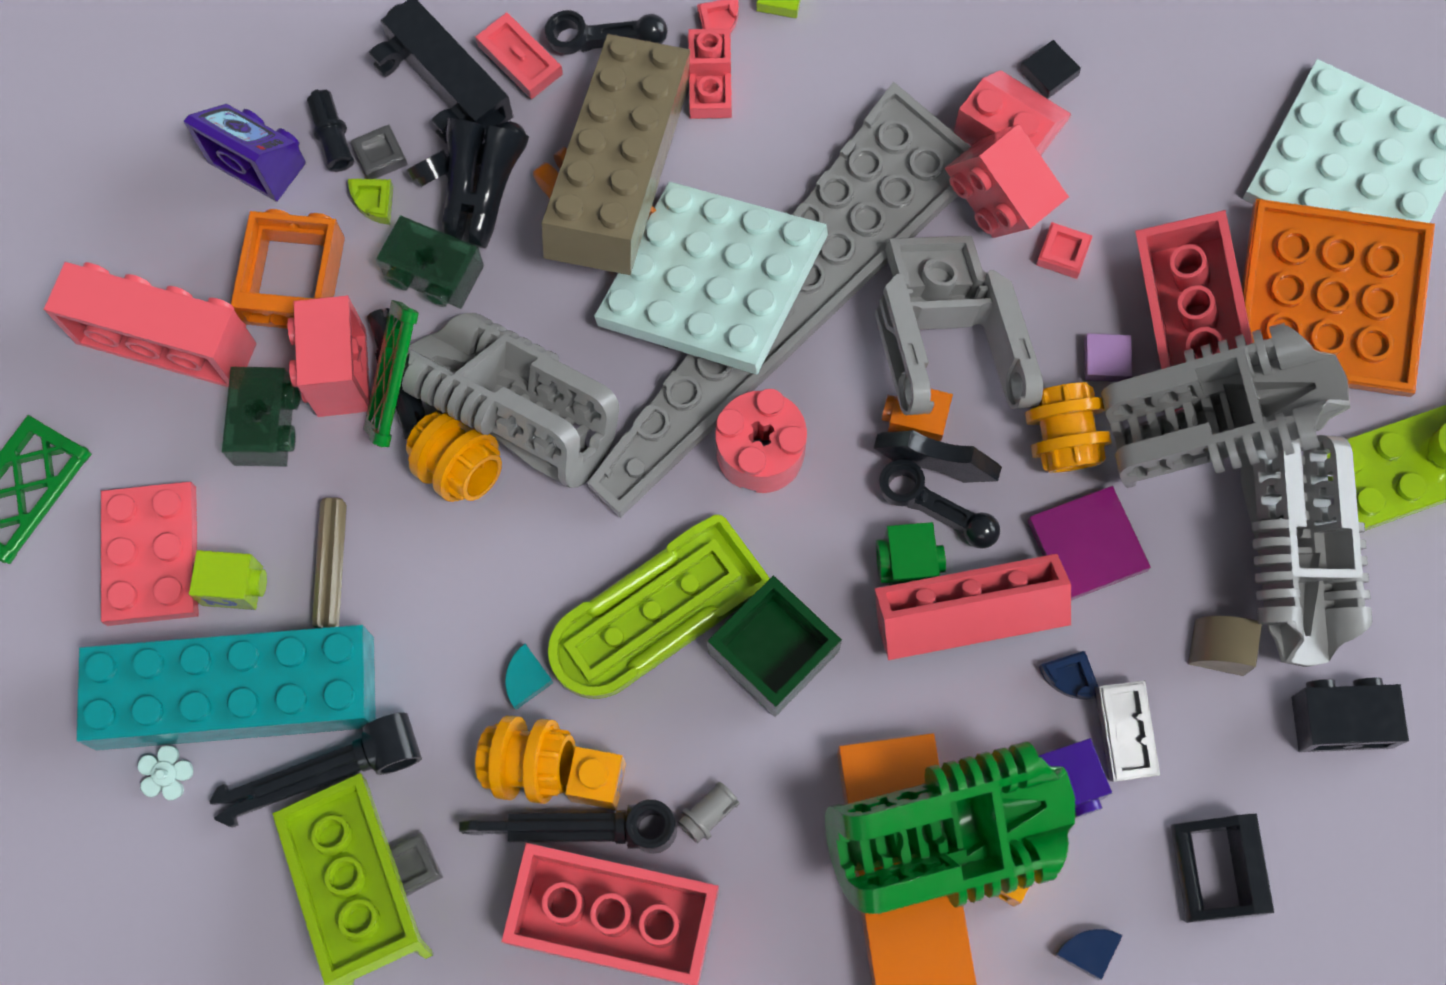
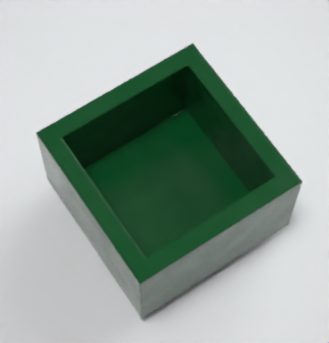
(774, 645)

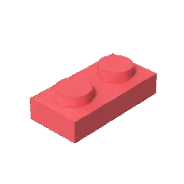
(519, 55)

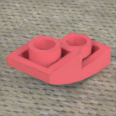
(710, 73)

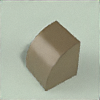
(1225, 644)

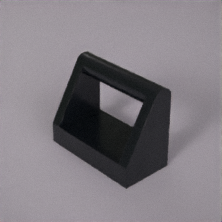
(1247, 863)

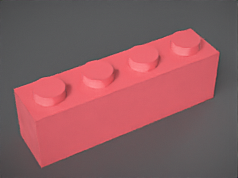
(973, 606)

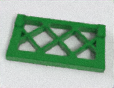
(389, 373)
(56, 485)

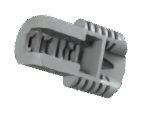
(515, 394)
(1229, 404)
(1306, 562)

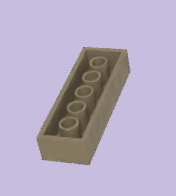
(616, 155)

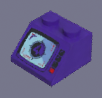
(247, 148)

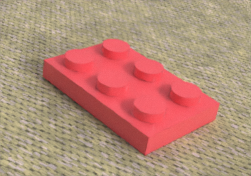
(148, 553)

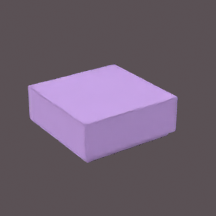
(1107, 357)

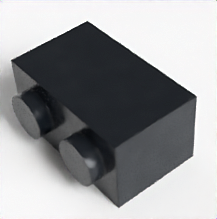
(1349, 716)

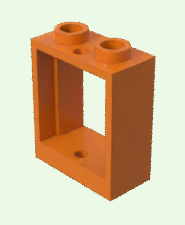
(280, 226)

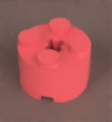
(766, 417)

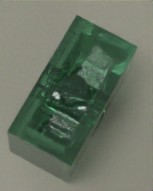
(419, 246)
(251, 396)

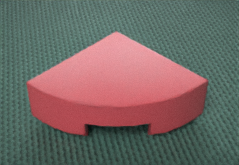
(718, 14)

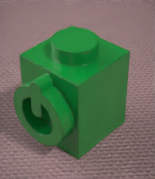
(909, 554)

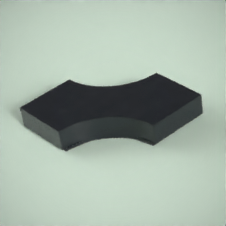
(957, 461)

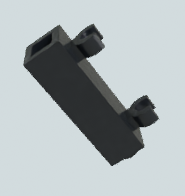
(443, 65)

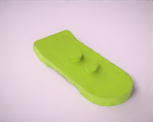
(654, 610)

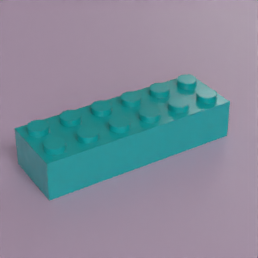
(226, 687)

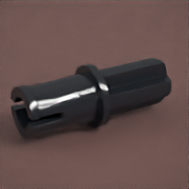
(330, 131)

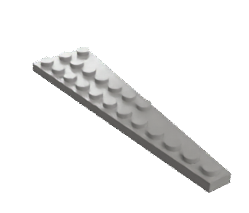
(877, 189)

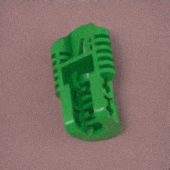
(956, 836)

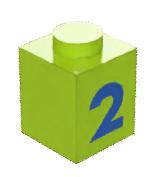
(227, 580)

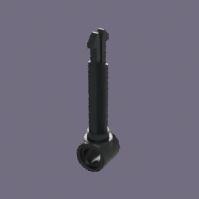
(385, 747)
(583, 827)

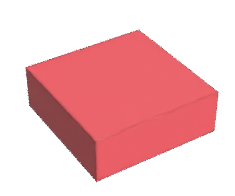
(1064, 250)

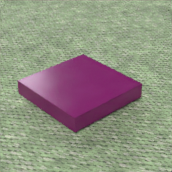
(1091, 541)

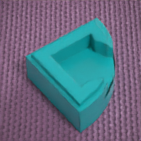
(525, 677)

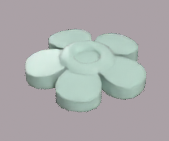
(164, 773)

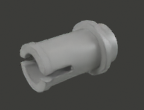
(708, 812)

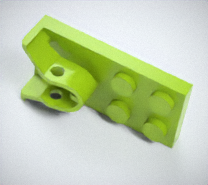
(1400, 468)
(347, 882)

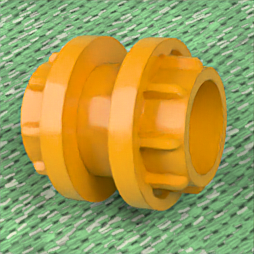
(1068, 428)
(453, 457)
(518, 758)

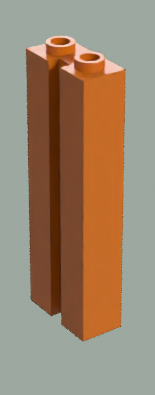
(923, 940)

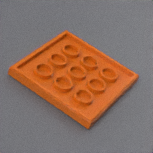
(1344, 285)

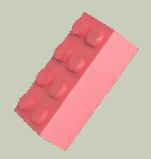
(1192, 286)
(149, 323)
(611, 915)

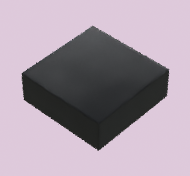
(1050, 69)

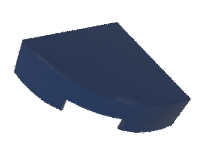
(1071, 676)
(1090, 951)

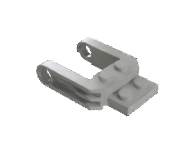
(941, 287)

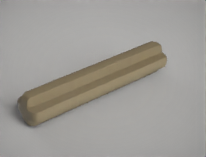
(329, 563)

